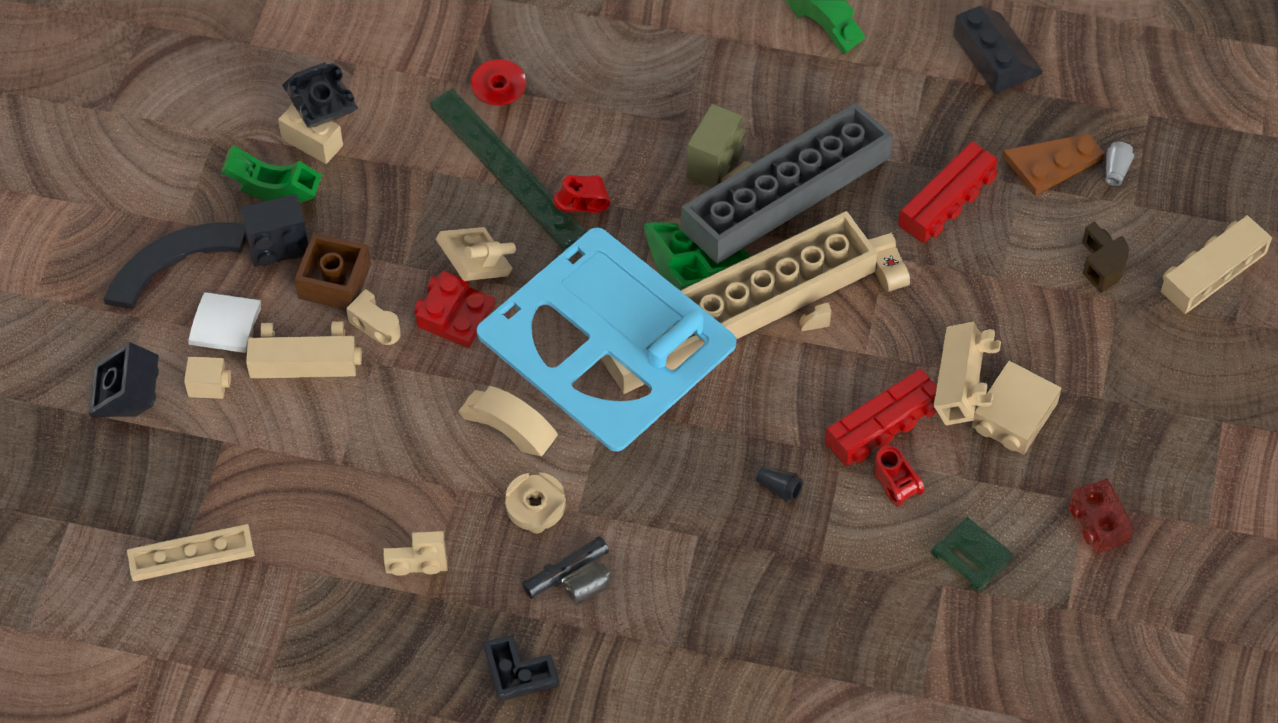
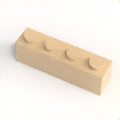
(1215, 264)

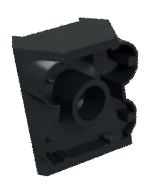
(320, 94)

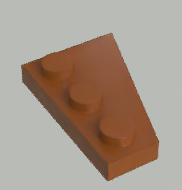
(1053, 161)

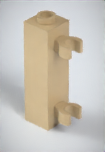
(302, 356)
(960, 371)

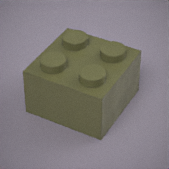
(715, 146)

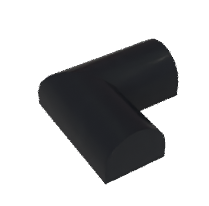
(515, 677)

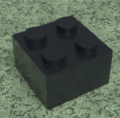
(275, 230)

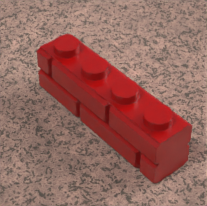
(948, 192)
(882, 418)

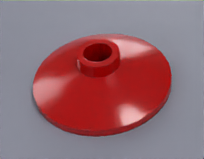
(498, 74)

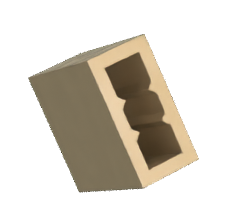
(1018, 408)

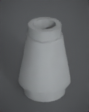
(1118, 160)

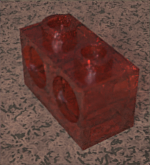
(1107, 514)

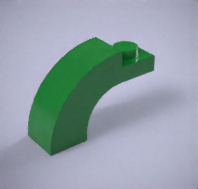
(834, 18)
(268, 180)

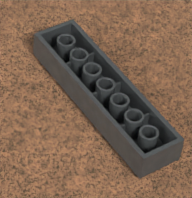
(786, 182)

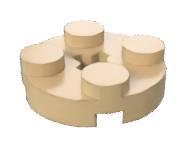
(539, 517)

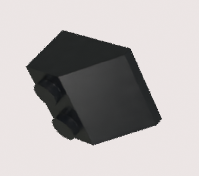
(124, 382)

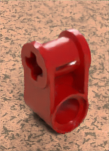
(582, 194)
(898, 481)

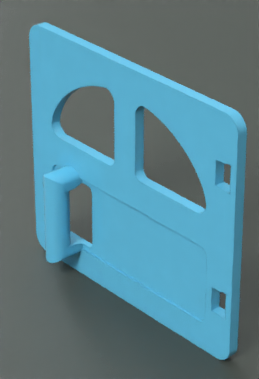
(623, 312)

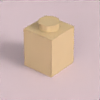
(206, 377)

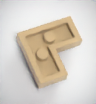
(425, 556)

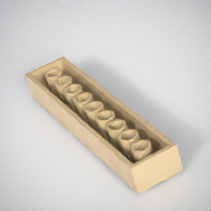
(772, 285)

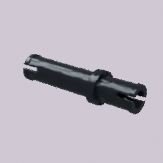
(535, 584)

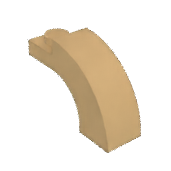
(512, 417)

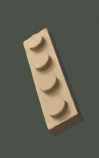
(190, 552)

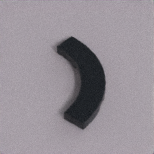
(166, 252)

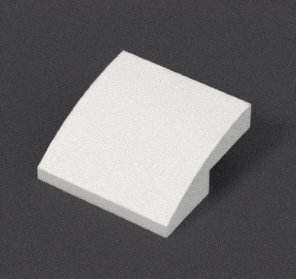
(224, 322)

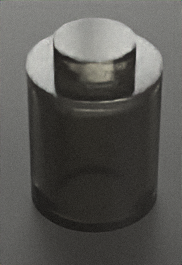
(587, 582)

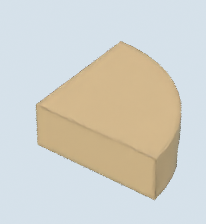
(818, 319)

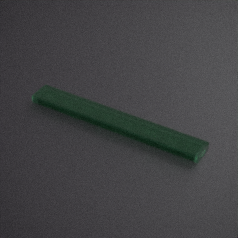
(507, 168)

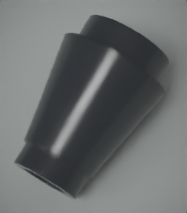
(781, 483)

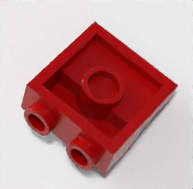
(453, 309)

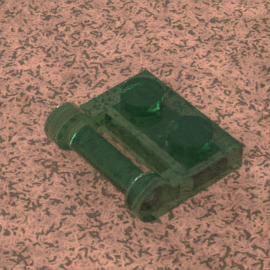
(978, 548)

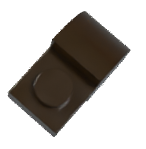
(1107, 259)

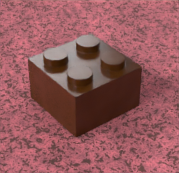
(332, 271)

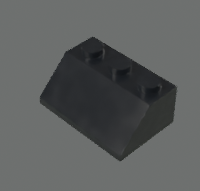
(994, 48)

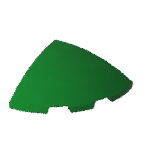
(680, 258)

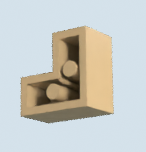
(319, 141)

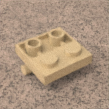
(476, 253)

